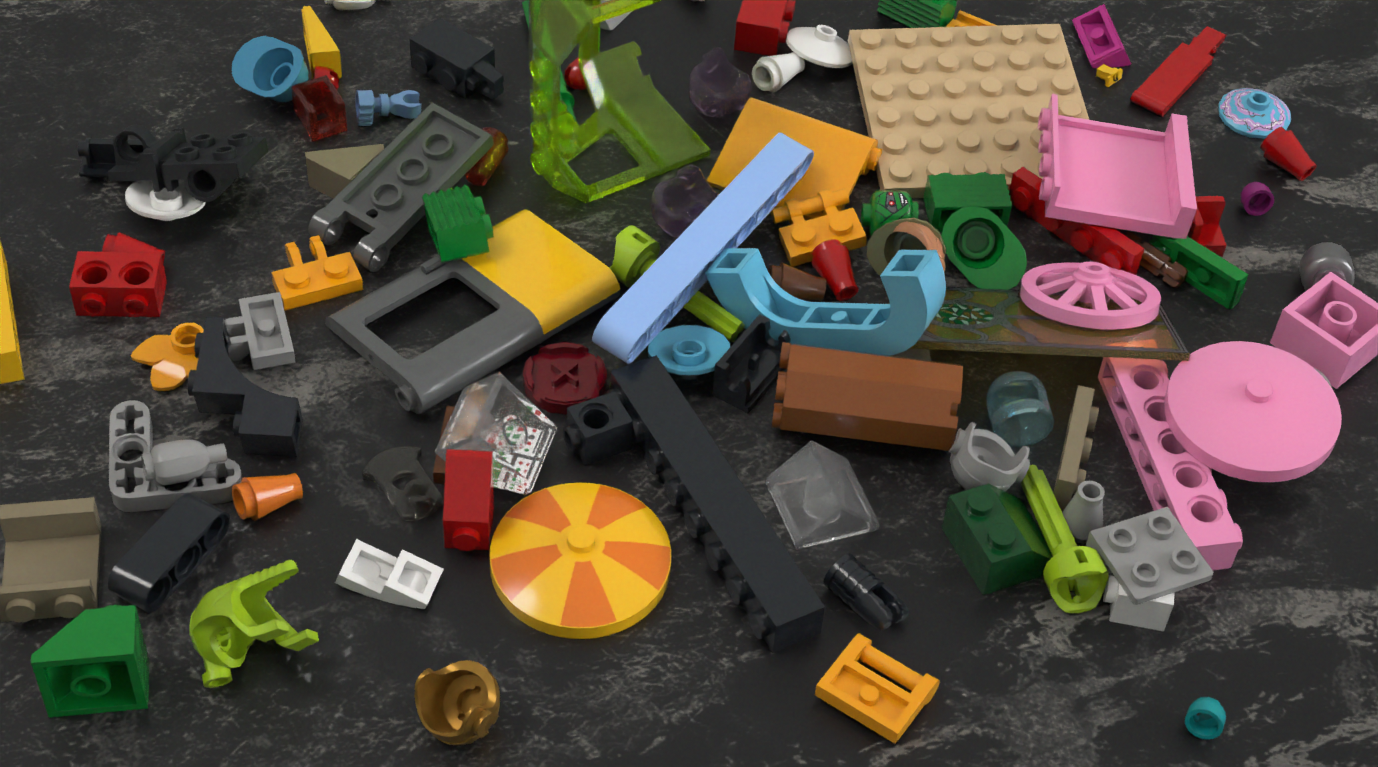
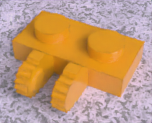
(317, 279)

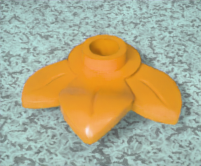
(170, 356)

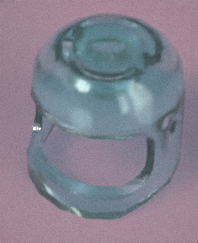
(1019, 409)

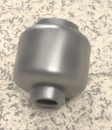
(1323, 259)

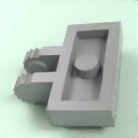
(265, 331)

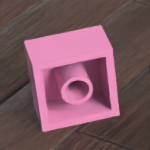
(1330, 329)

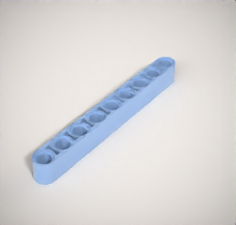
(682, 267)

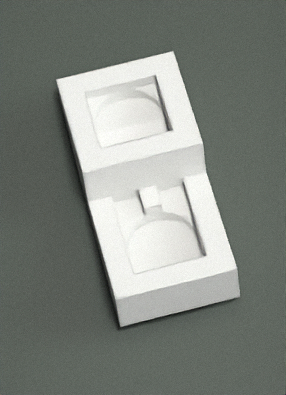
(395, 580)

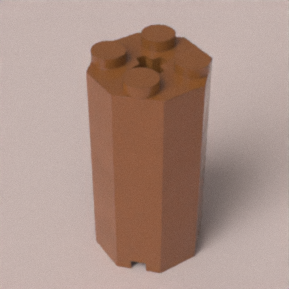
(868, 396)

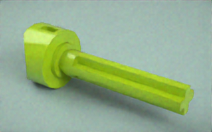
(634, 256)
(1071, 566)

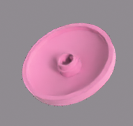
(1252, 411)

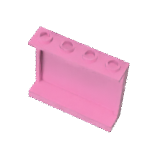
(1117, 174)

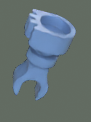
(401, 104)

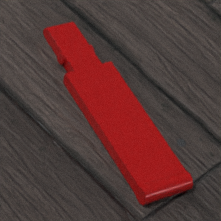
(1178, 72)

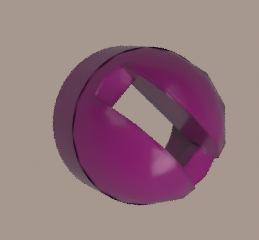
(1256, 198)

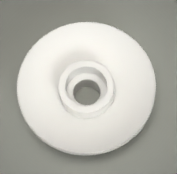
(819, 46)
(163, 204)

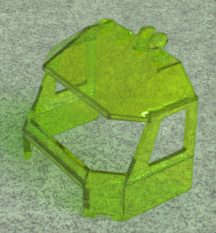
(619, 92)

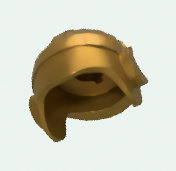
(457, 702)

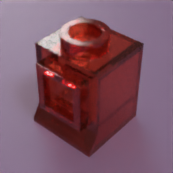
(316, 98)

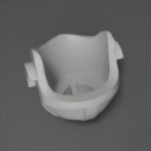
(986, 458)

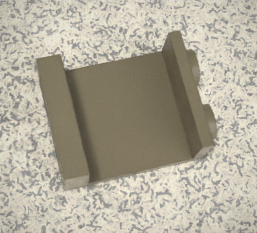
(50, 559)

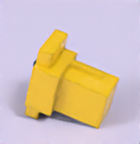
(1109, 74)

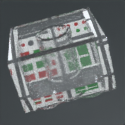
(500, 420)

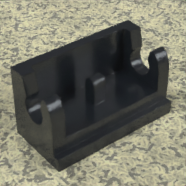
(749, 366)

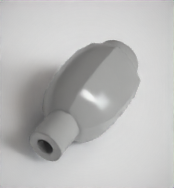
(180, 460)

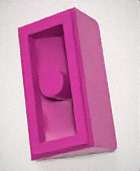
(1101, 39)

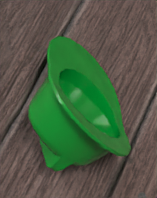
(984, 248)

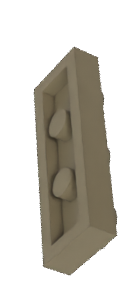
(1076, 446)

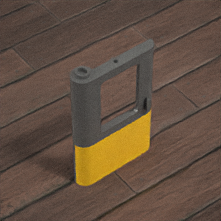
(531, 277)

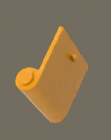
(837, 158)

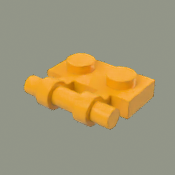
(803, 236)

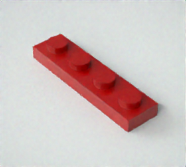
(1096, 242)

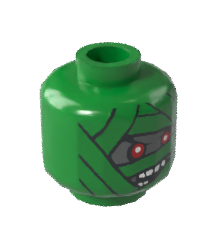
(887, 207)

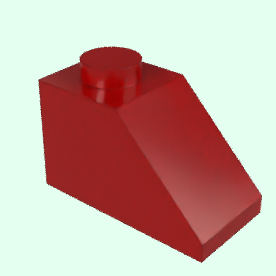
(468, 500)

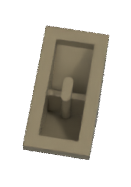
(335, 168)

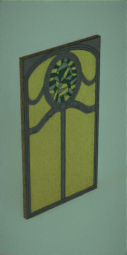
(1003, 323)

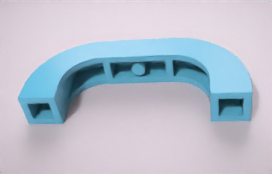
(911, 280)

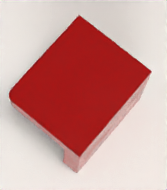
(1205, 225)

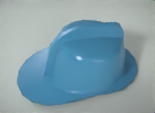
(269, 68)

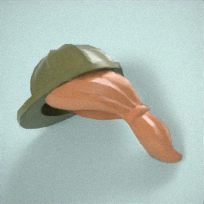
(903, 235)

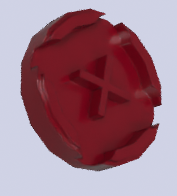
(563, 377)

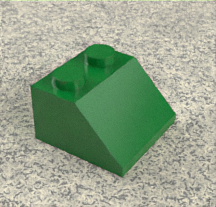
(94, 664)

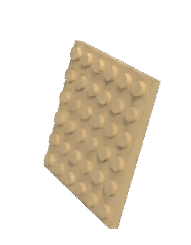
(960, 98)

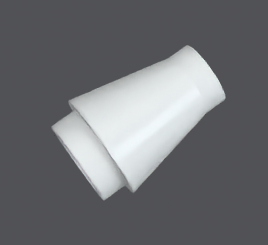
(775, 71)

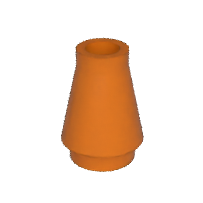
(265, 494)

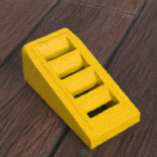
(319, 44)

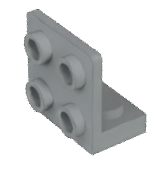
(1150, 555)

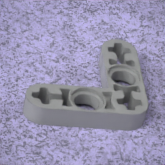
(150, 494)

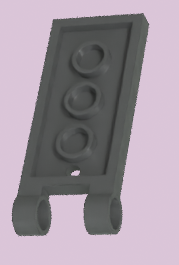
(420, 160)

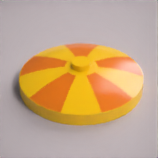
(580, 560)

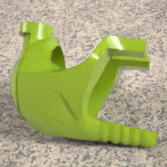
(236, 616)

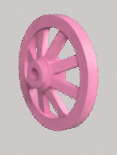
(1090, 284)

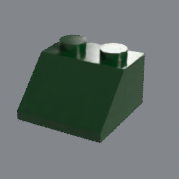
(995, 538)

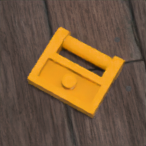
(871, 697)

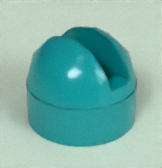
(1209, 722)

